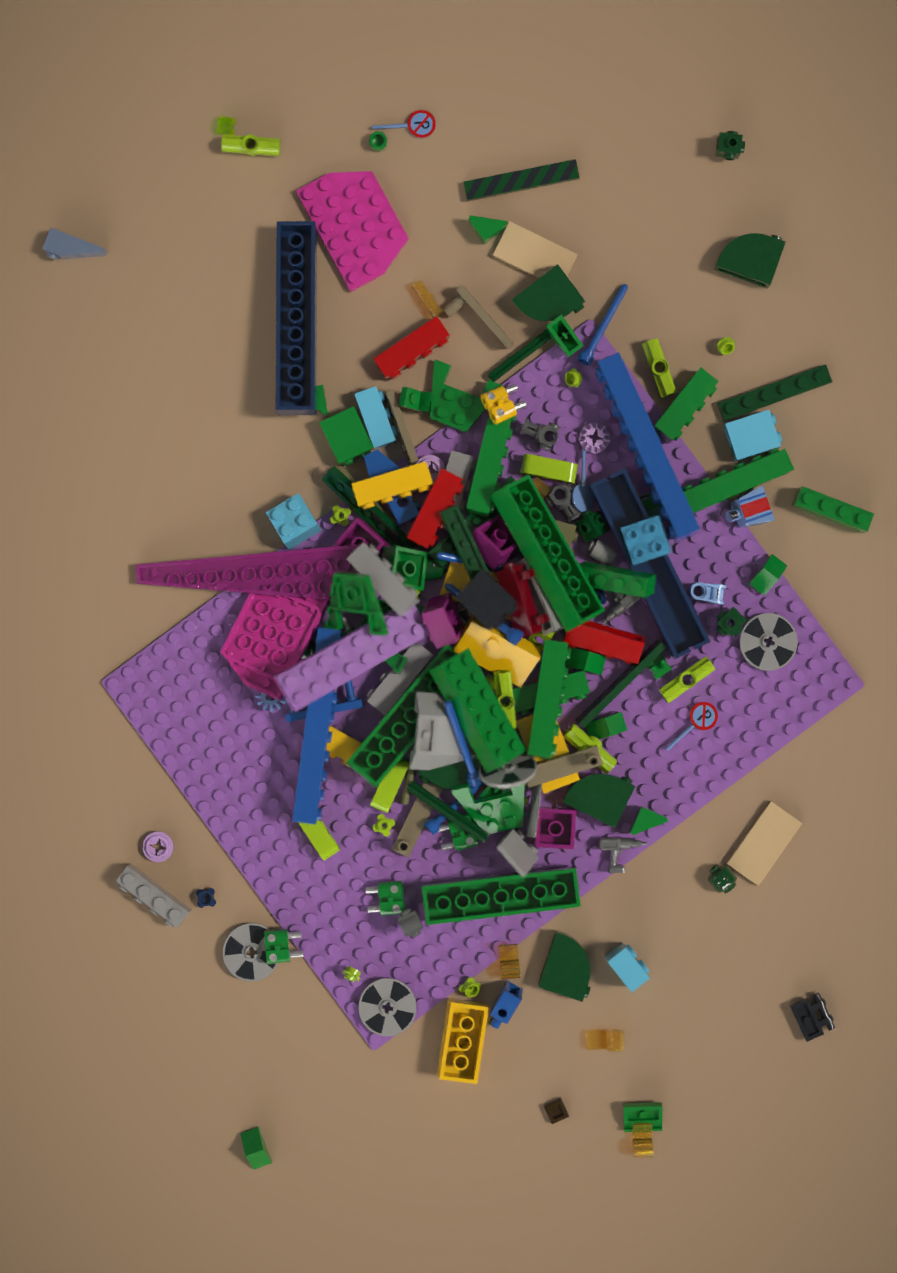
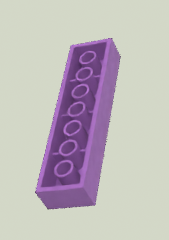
(348, 658)

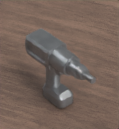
(623, 602)
(616, 845)

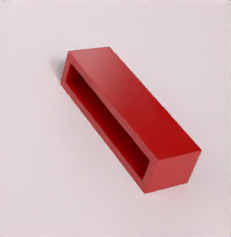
(411, 348)
(438, 500)
(607, 641)

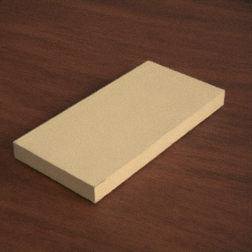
(532, 252)
(764, 843)

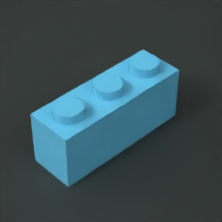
(376, 417)

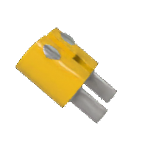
(499, 405)

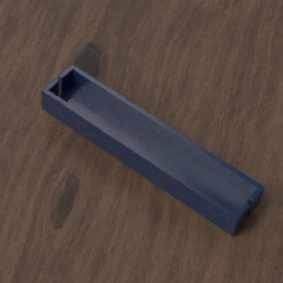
(670, 602)

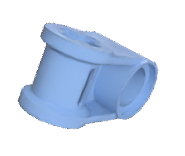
(710, 593)

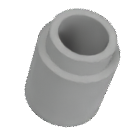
(601, 552)

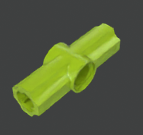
(263, 146)
(655, 356)
(696, 671)
(503, 688)
(581, 740)

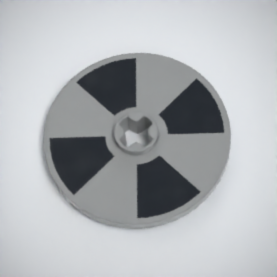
(783, 638)
(512, 774)
(235, 955)
(398, 996)

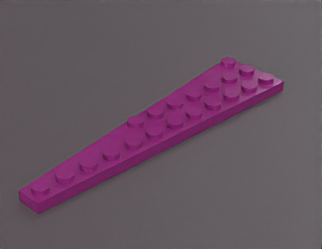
(282, 573)

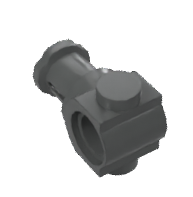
(539, 432)
(564, 503)
(410, 923)

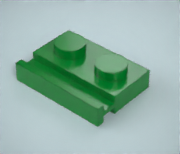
(642, 1113)

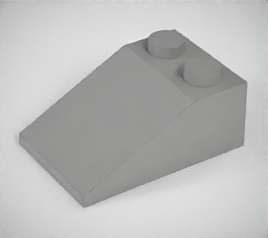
(517, 851)

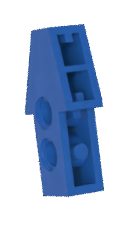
(379, 464)

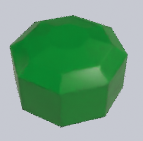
(378, 141)

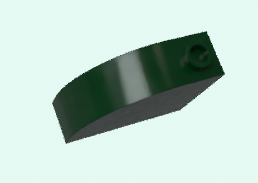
(752, 258)
(550, 297)
(448, 775)
(600, 796)
(566, 968)

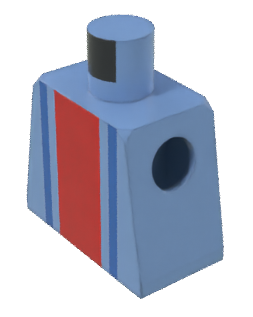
(751, 509)

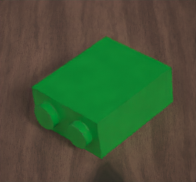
(347, 436)

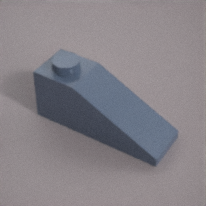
(69, 247)

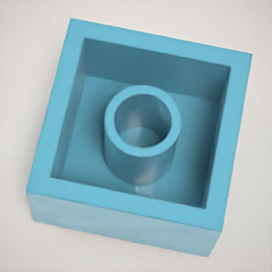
(293, 521)
(630, 970)

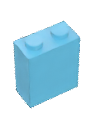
(752, 435)

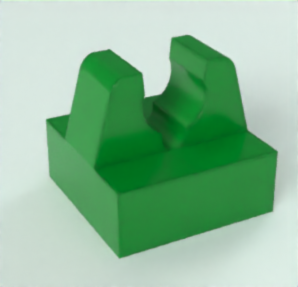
(659, 667)

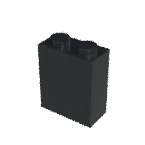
(488, 600)

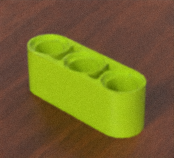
(549, 468)
(389, 786)
(321, 839)

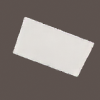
(534, 811)

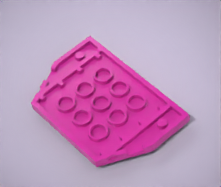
(354, 224)
(271, 637)

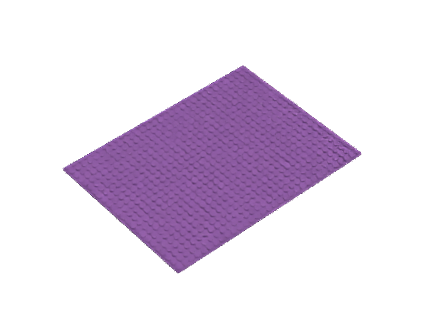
(245, 761)

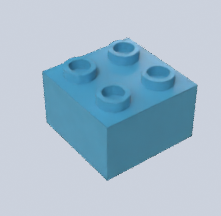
(646, 540)

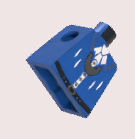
(505, 1004)

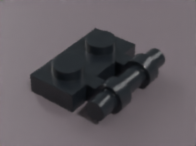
(807, 1020)

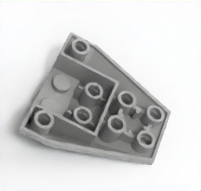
(434, 736)

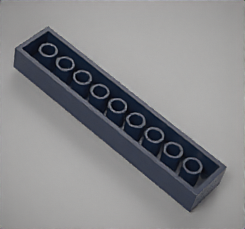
(296, 318)

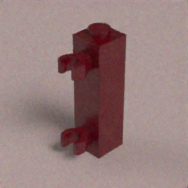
(515, 582)

